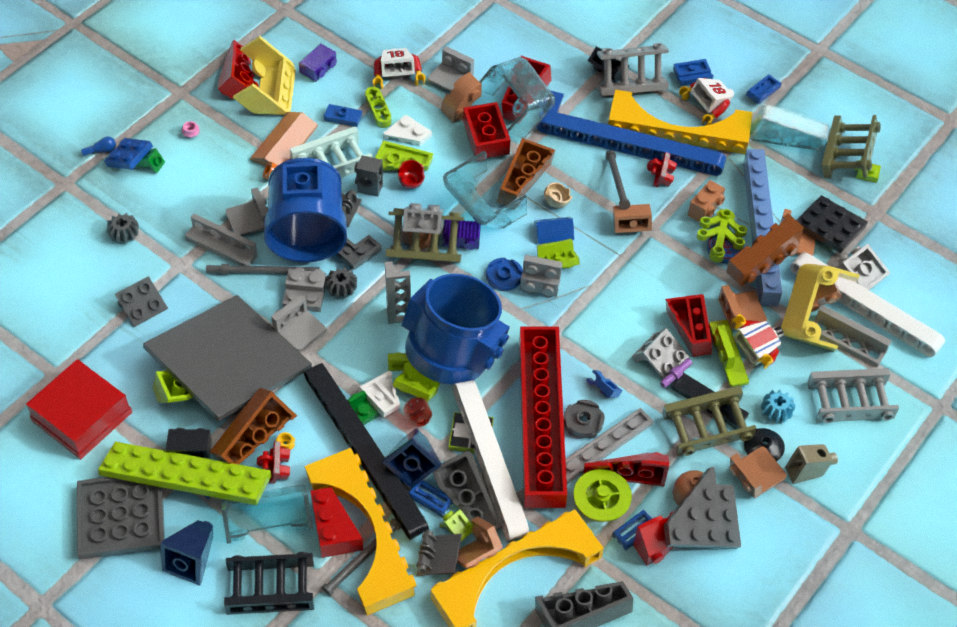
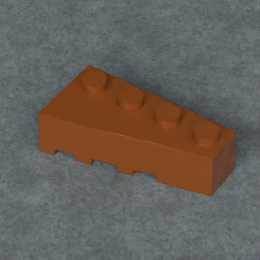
(525, 169)
(766, 251)
(252, 427)

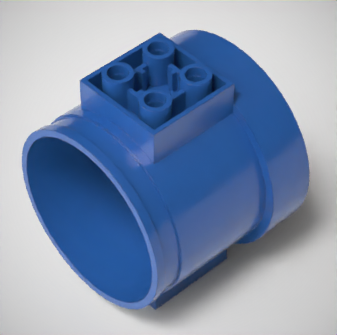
(305, 211)
(454, 328)

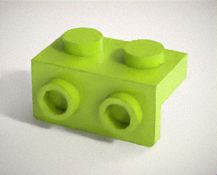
(559, 251)
(415, 383)

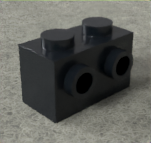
(598, 64)

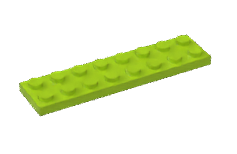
(185, 473)

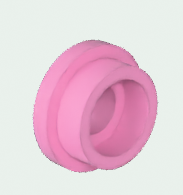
(190, 129)

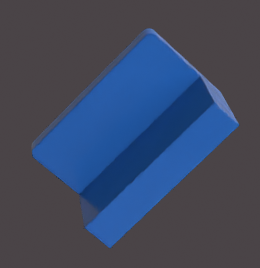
(554, 229)

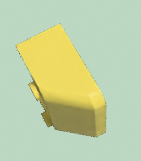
(276, 81)
(795, 322)

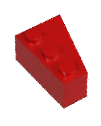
(691, 322)

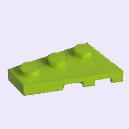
(395, 154)

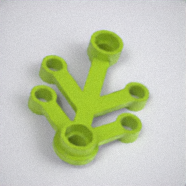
(724, 218)

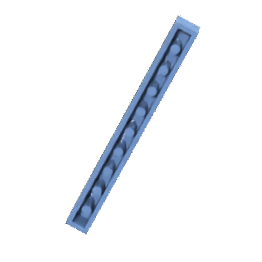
(761, 220)

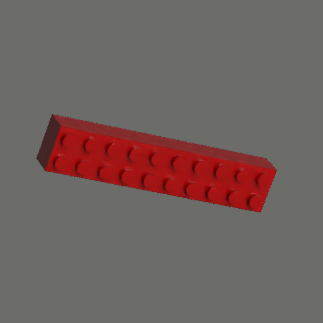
(542, 418)

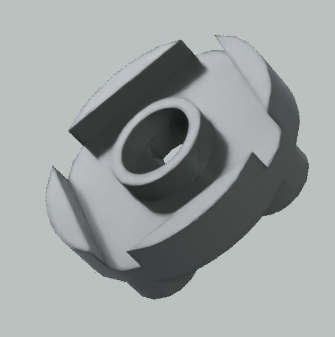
(584, 429)

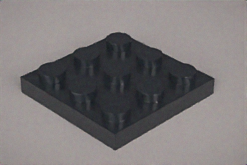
(831, 224)

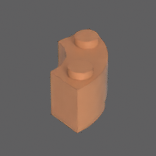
(464, 94)

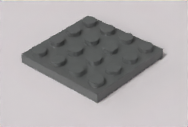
(118, 517)

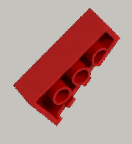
(510, 97)

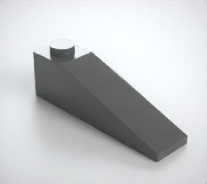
(466, 488)

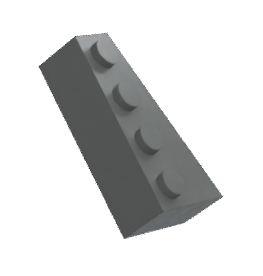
(585, 607)

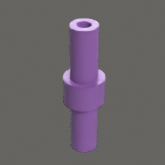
(675, 373)

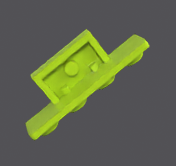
(728, 353)

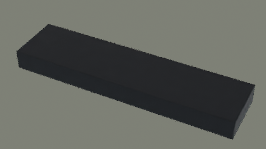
(692, 388)

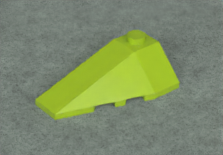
(168, 389)

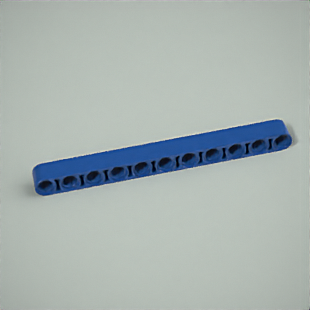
(632, 142)

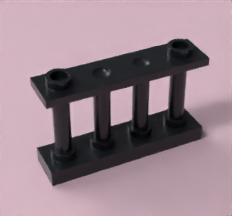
(269, 603)

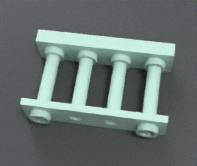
(329, 144)

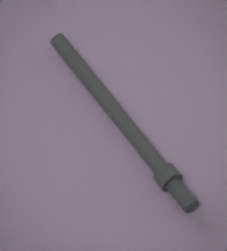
(225, 269)

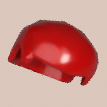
(411, 174)

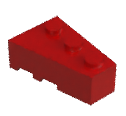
(334, 527)

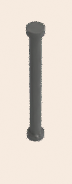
(624, 203)
(344, 573)

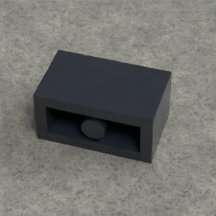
(189, 442)

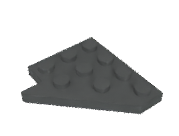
(705, 517)

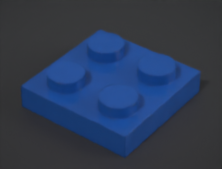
(128, 153)

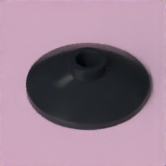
(775, 447)

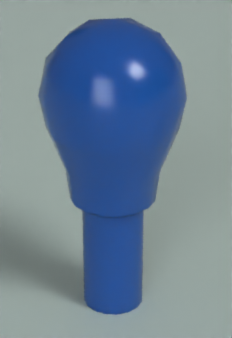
(106, 144)

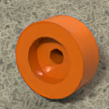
(268, 169)

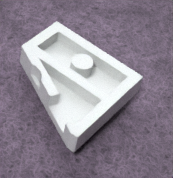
(408, 131)
(382, 394)

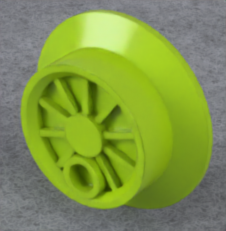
(602, 495)

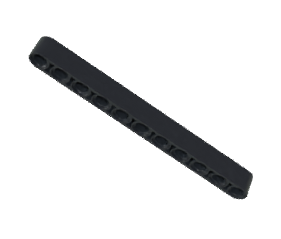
(371, 458)

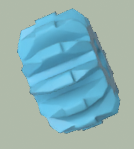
(778, 406)

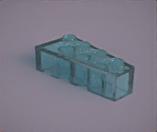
(788, 129)

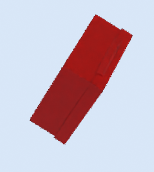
(79, 409)

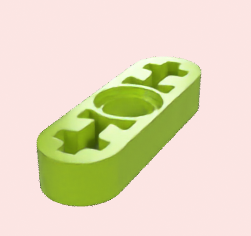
(378, 112)

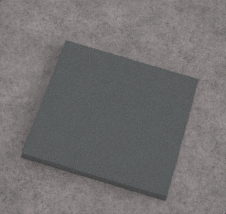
(226, 356)

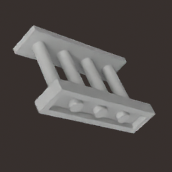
(641, 84)
(852, 378)

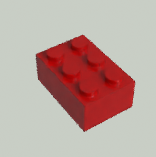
(486, 130)

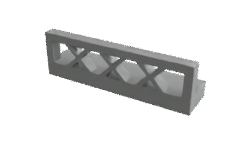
(220, 242)
(392, 296)
(852, 332)

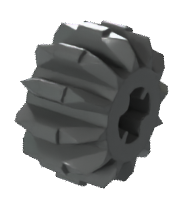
(122, 228)
(341, 282)

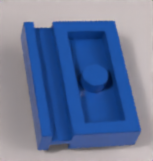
(690, 71)

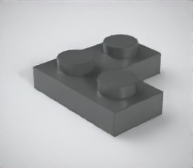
(357, 254)

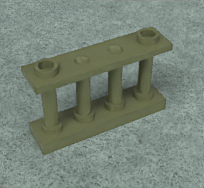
(835, 139)
(433, 252)
(712, 402)

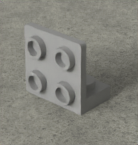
(452, 68)
(422, 219)
(661, 352)

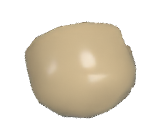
(557, 195)

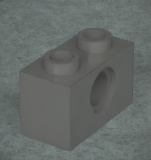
(369, 175)

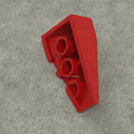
(236, 72)
(638, 468)
(651, 540)

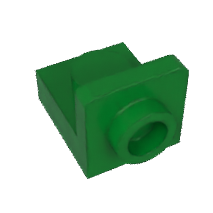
(153, 160)
(362, 407)

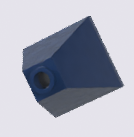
(412, 458)
(188, 551)

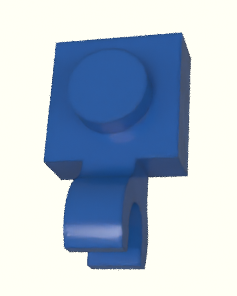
(607, 387)

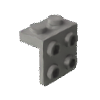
(248, 216)
(297, 324)

